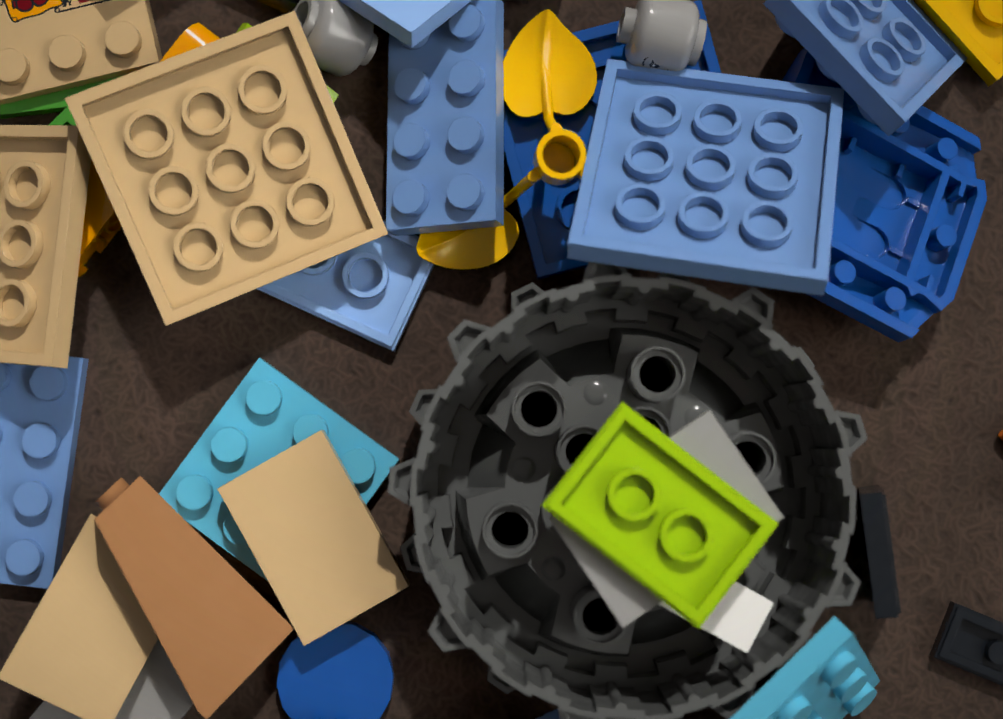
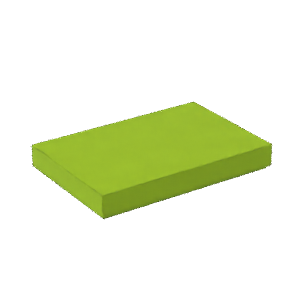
(660, 514)

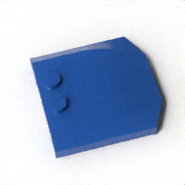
(899, 214)

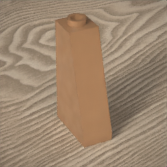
(193, 598)

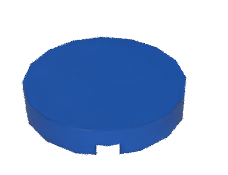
(336, 676)

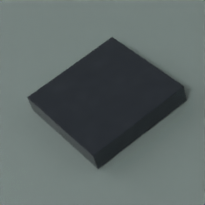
(879, 552)

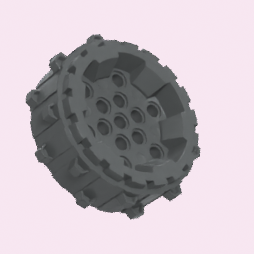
(585, 352)

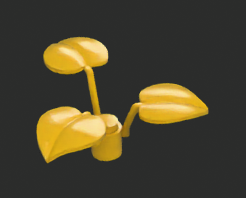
(545, 74)

